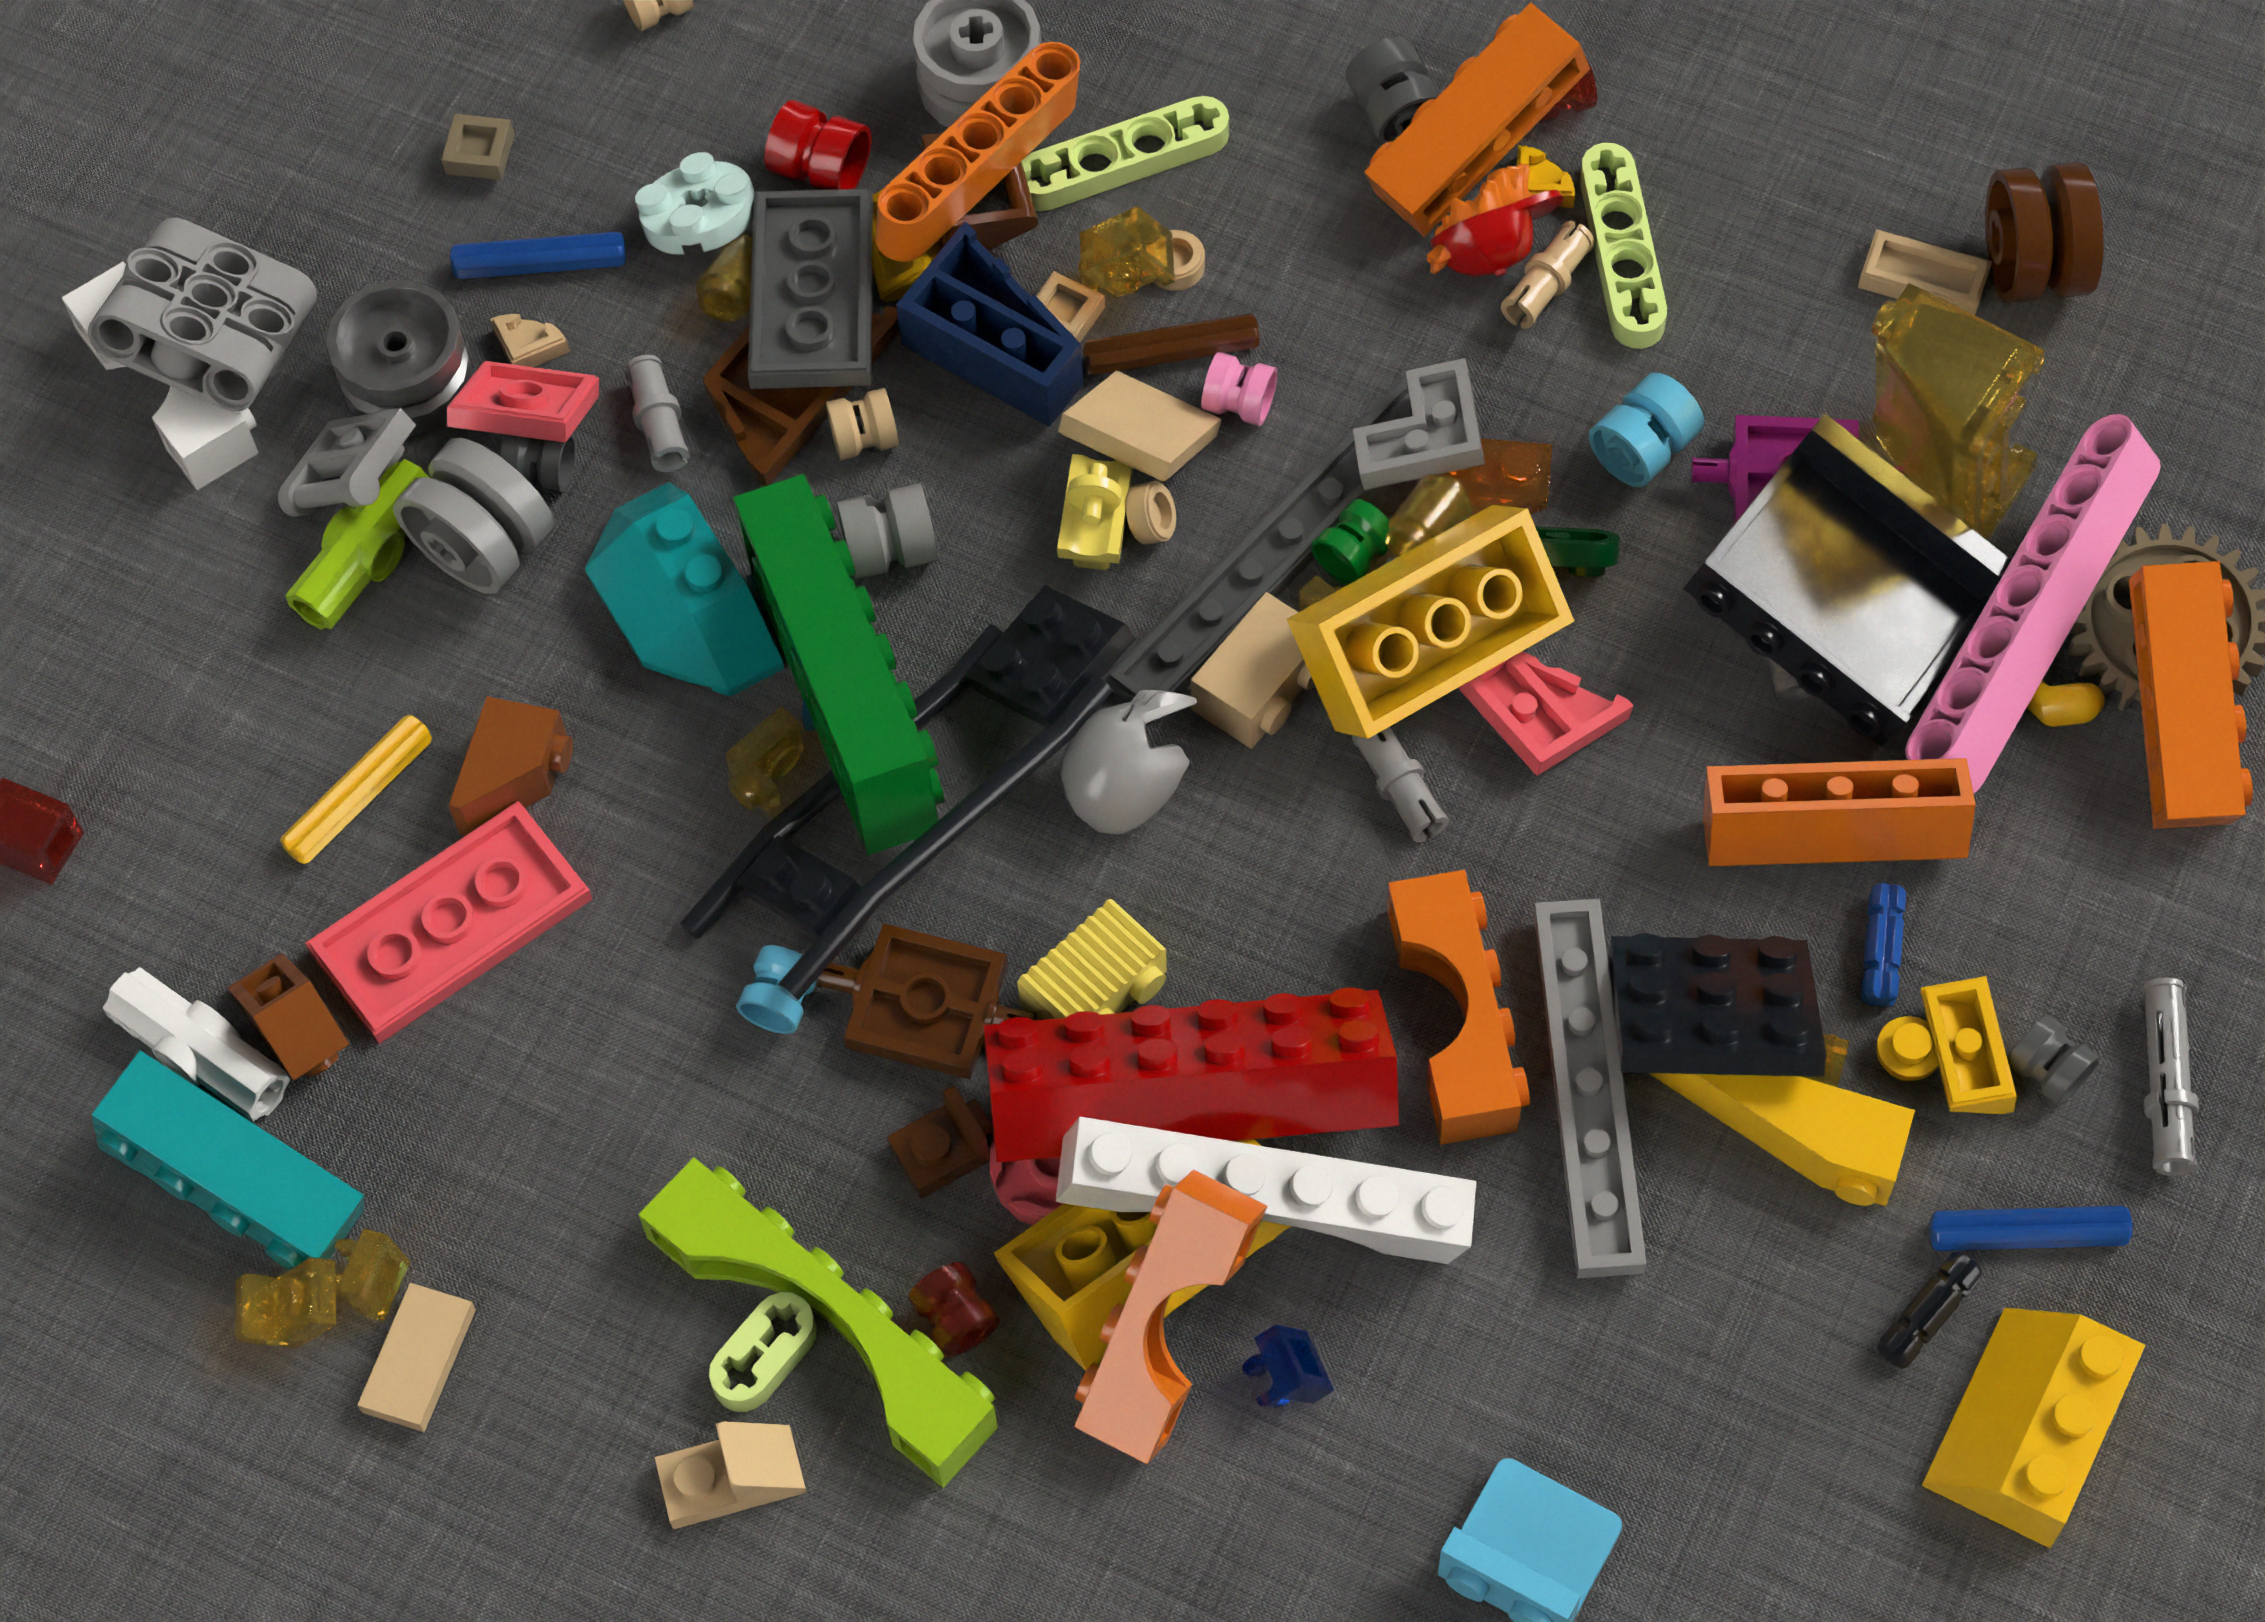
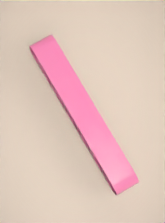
(2038, 599)

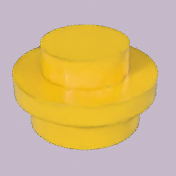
(1907, 1049)

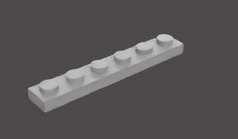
(1589, 1089)

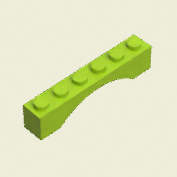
(721, 1236)

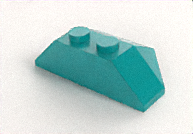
(680, 595)

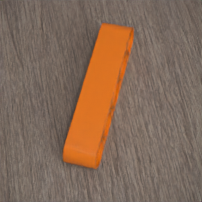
(977, 151)

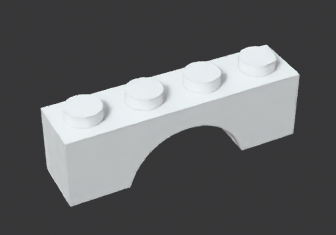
(195, 433)

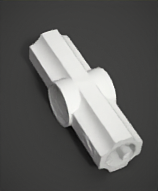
(196, 1043)

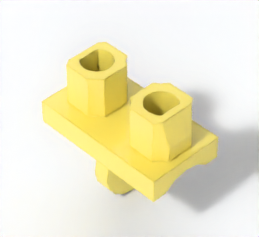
(1094, 512)

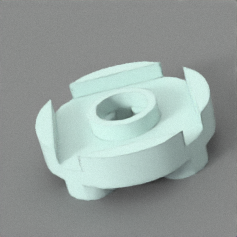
(672, 205)

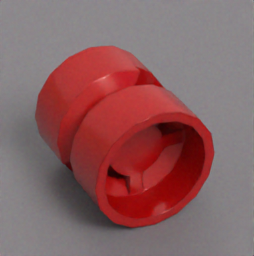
(810, 146)

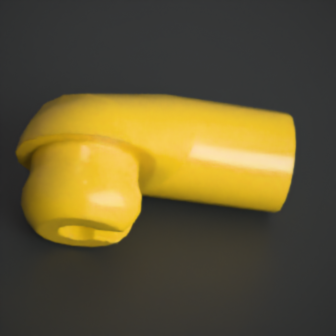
(2066, 703)

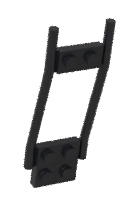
(1040, 666)

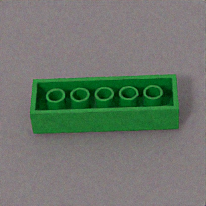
(840, 663)

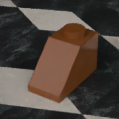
(509, 760)
(289, 1017)

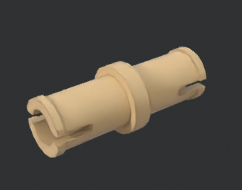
(1547, 274)

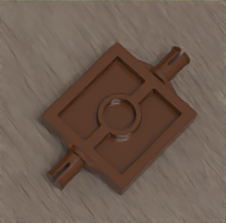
(923, 1000)

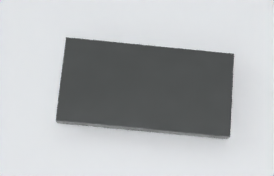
(811, 289)

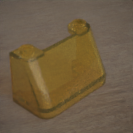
(1949, 404)

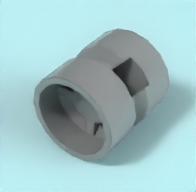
(888, 530)

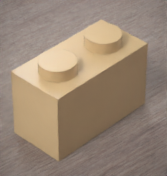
(1253, 675)

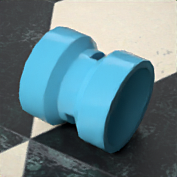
(764, 1001)

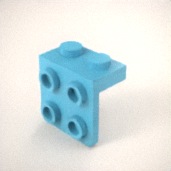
(1529, 1546)

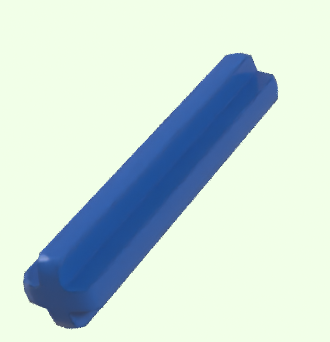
(538, 255)
(2030, 1228)

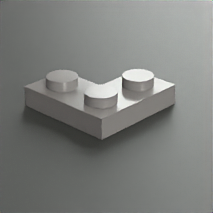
(1431, 442)

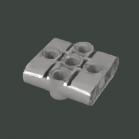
(203, 314)

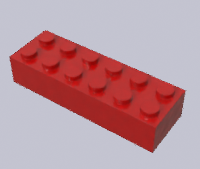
(1195, 1070)

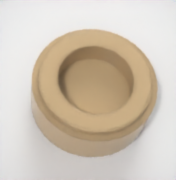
(1188, 261)
(1150, 512)

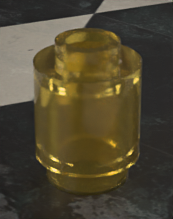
(1428, 511)

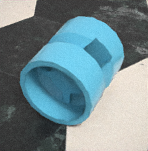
(1648, 428)

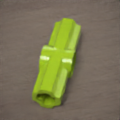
(356, 548)

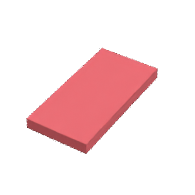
(448, 921)

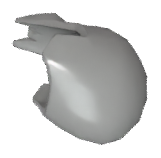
(1113, 772)

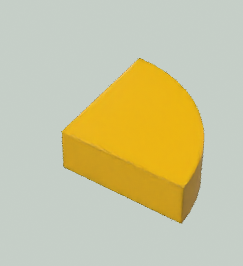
(1546, 175)

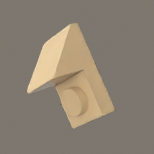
(737, 1472)

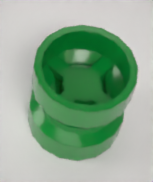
(1353, 542)

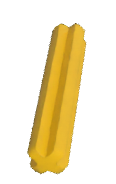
(356, 789)

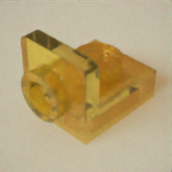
(763, 754)
(288, 1307)

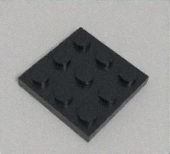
(1716, 1006)

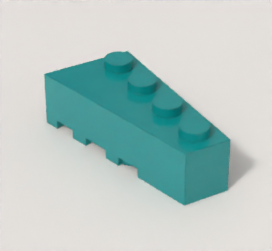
(224, 1164)

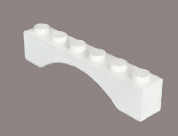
(1365, 1203)

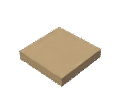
(1139, 426)

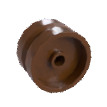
(2044, 232)

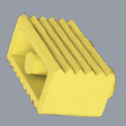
(1096, 968)

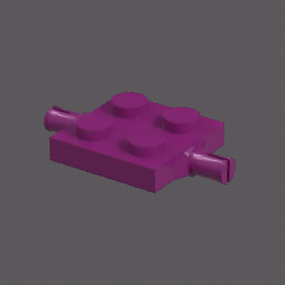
(1757, 454)

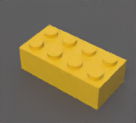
(1430, 620)

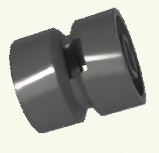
(1389, 85)

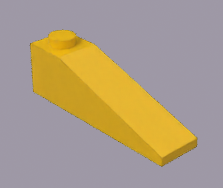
(1813, 1127)

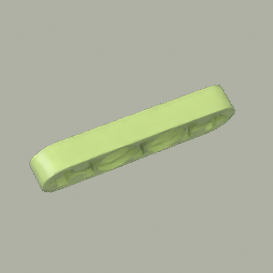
(1126, 161)
(1626, 244)

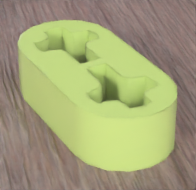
(752, 1341)

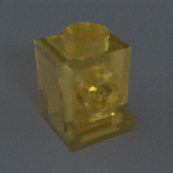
(1126, 253)

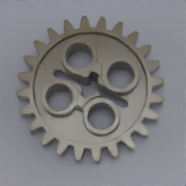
(2107, 628)

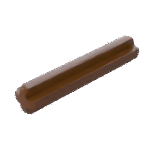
(1171, 344)

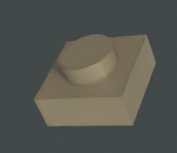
(478, 147)

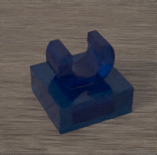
(1292, 1365)

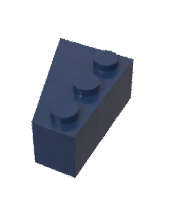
(990, 330)

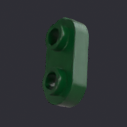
(1581, 549)

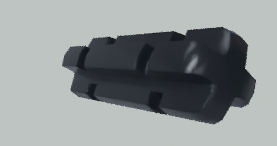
(1929, 1310)

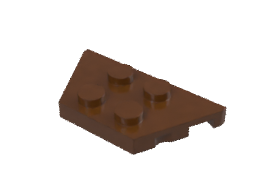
(776, 422)

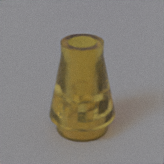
(726, 283)

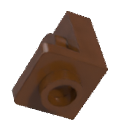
(942, 1143)

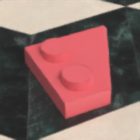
(1542, 710)

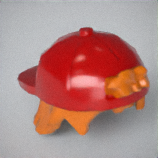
(1494, 228)

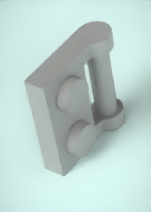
(349, 449)

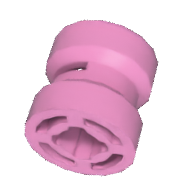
(1239, 388)

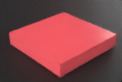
(523, 401)

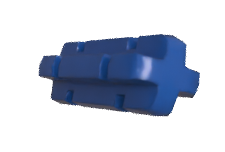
(1883, 945)

